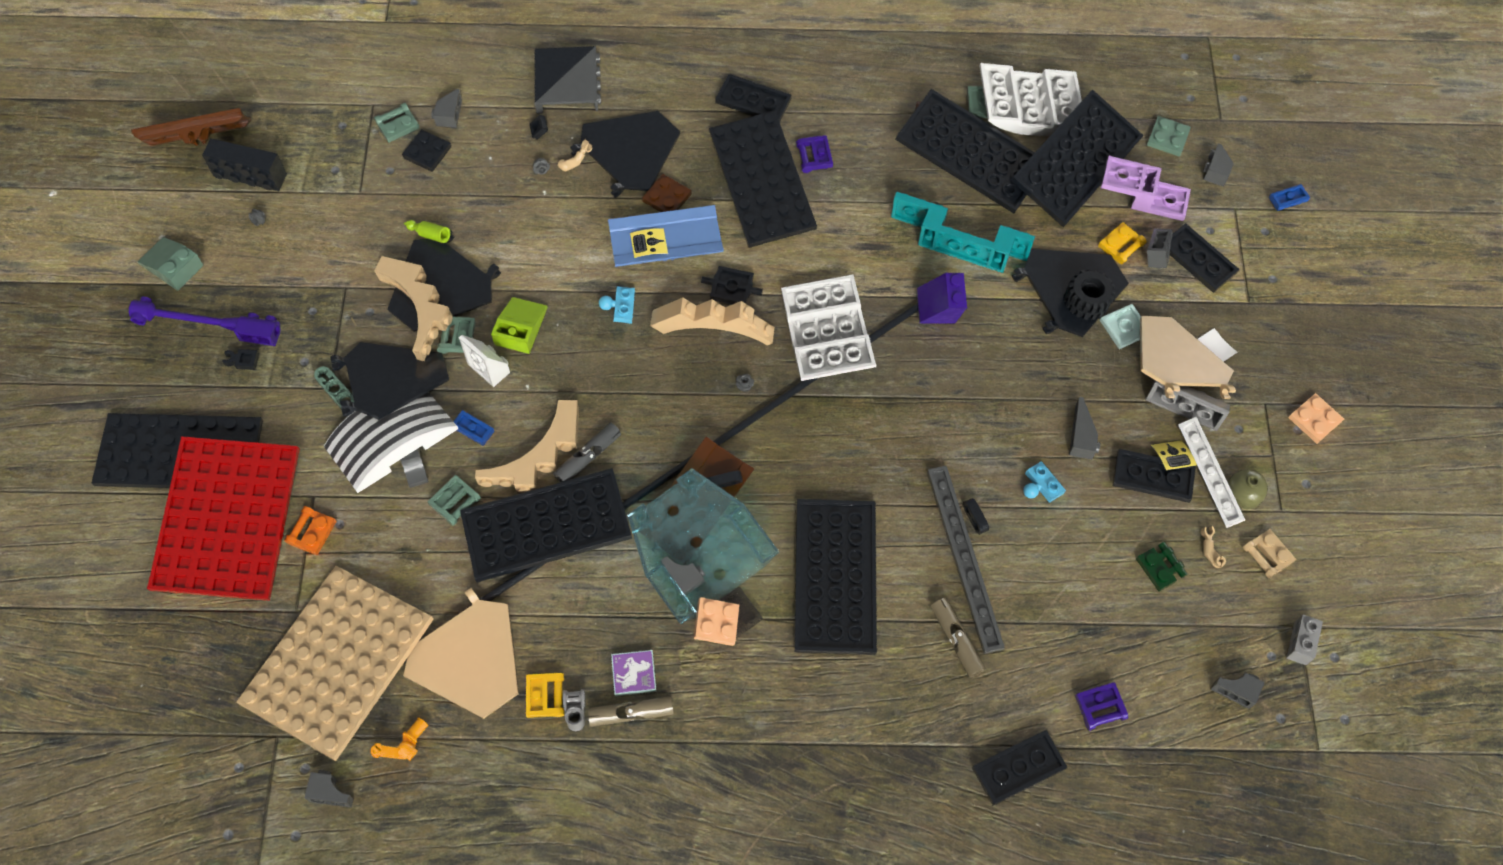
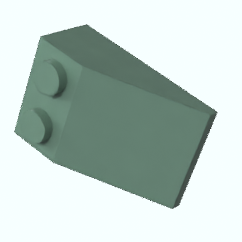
(171, 262)

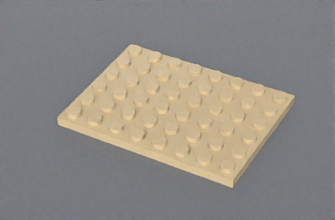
(335, 662)

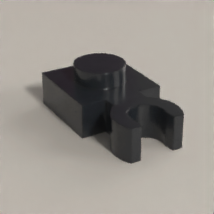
(243, 359)

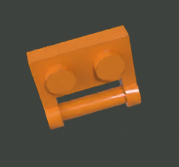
(316, 533)

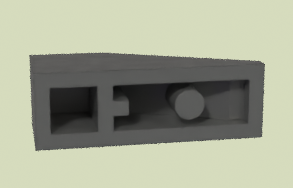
(1084, 433)

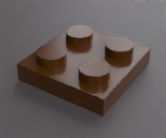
(666, 195)

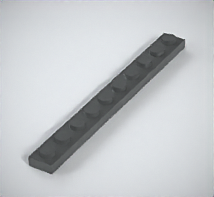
(965, 560)

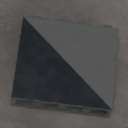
(567, 76)

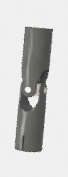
(584, 456)

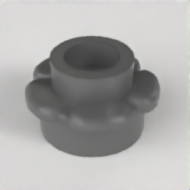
(538, 163)
(257, 217)
(744, 386)

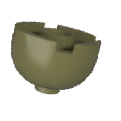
(1248, 488)

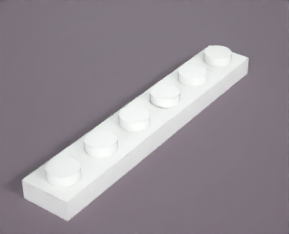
(1211, 472)

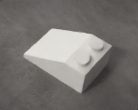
(484, 360)

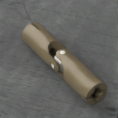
(963, 647)
(646, 709)

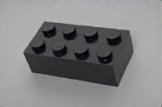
(244, 165)

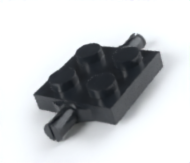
(731, 285)

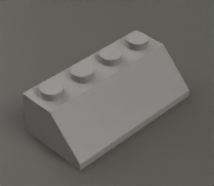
(1191, 404)

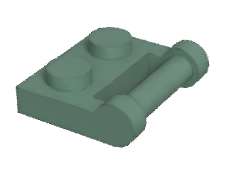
(399, 126)
(463, 326)
(450, 495)

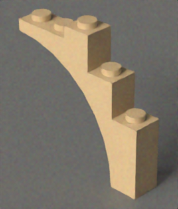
(411, 280)
(712, 315)
(543, 457)

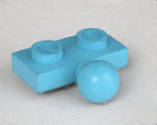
(623, 304)
(1044, 482)

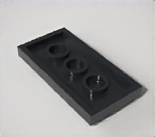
(752, 97)
(1201, 258)
(1149, 476)
(1019, 767)

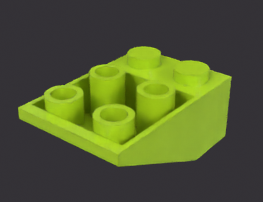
(518, 325)

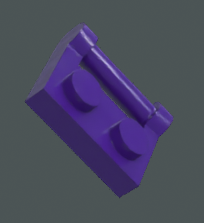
(820, 153)
(1099, 699)

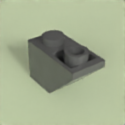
(1219, 167)

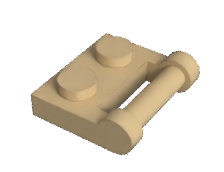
(1273, 550)

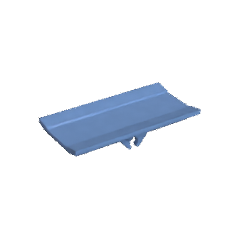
(686, 234)

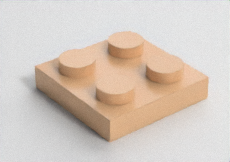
(1316, 418)
(716, 621)

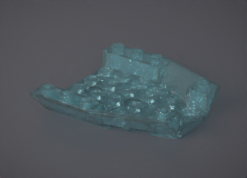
(728, 535)

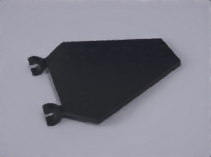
(630, 148)
(1050, 276)
(455, 278)
(388, 377)

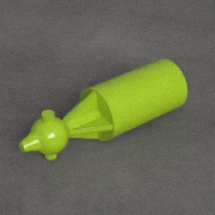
(429, 230)

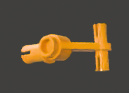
(407, 747)

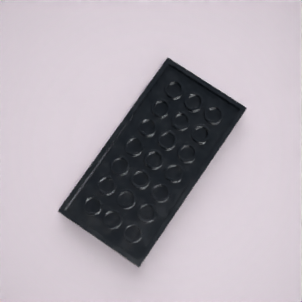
(966, 148)
(1075, 158)
(762, 179)
(144, 447)
(545, 525)
(836, 577)

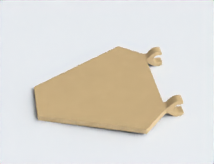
(1179, 359)
(469, 658)

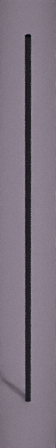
(720, 440)

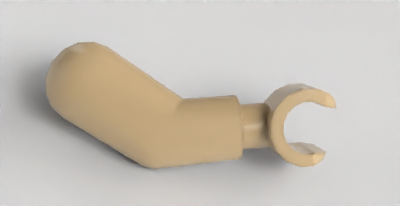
(577, 159)
(1208, 548)

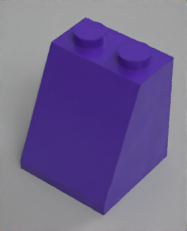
(942, 299)

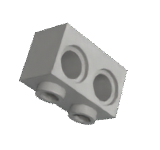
(1304, 639)

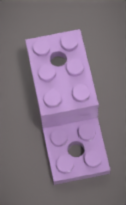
(1144, 186)

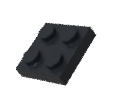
(426, 150)

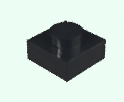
(538, 127)

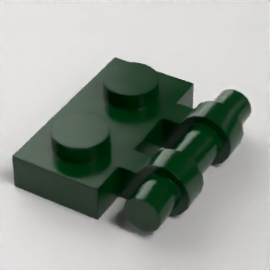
(1157, 570)

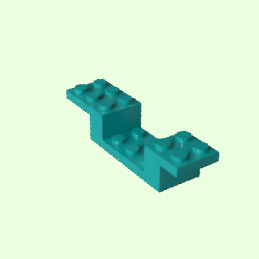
(957, 243)

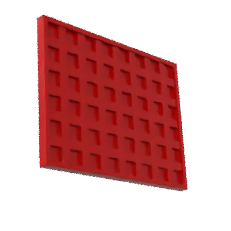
(224, 519)

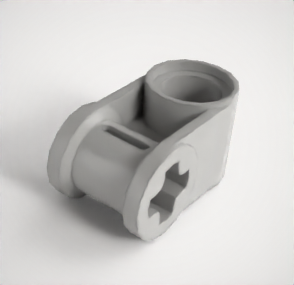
(574, 705)

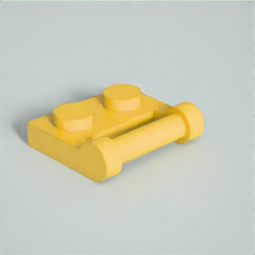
(1118, 239)
(538, 695)

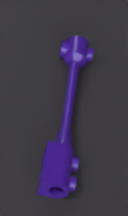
(247, 329)

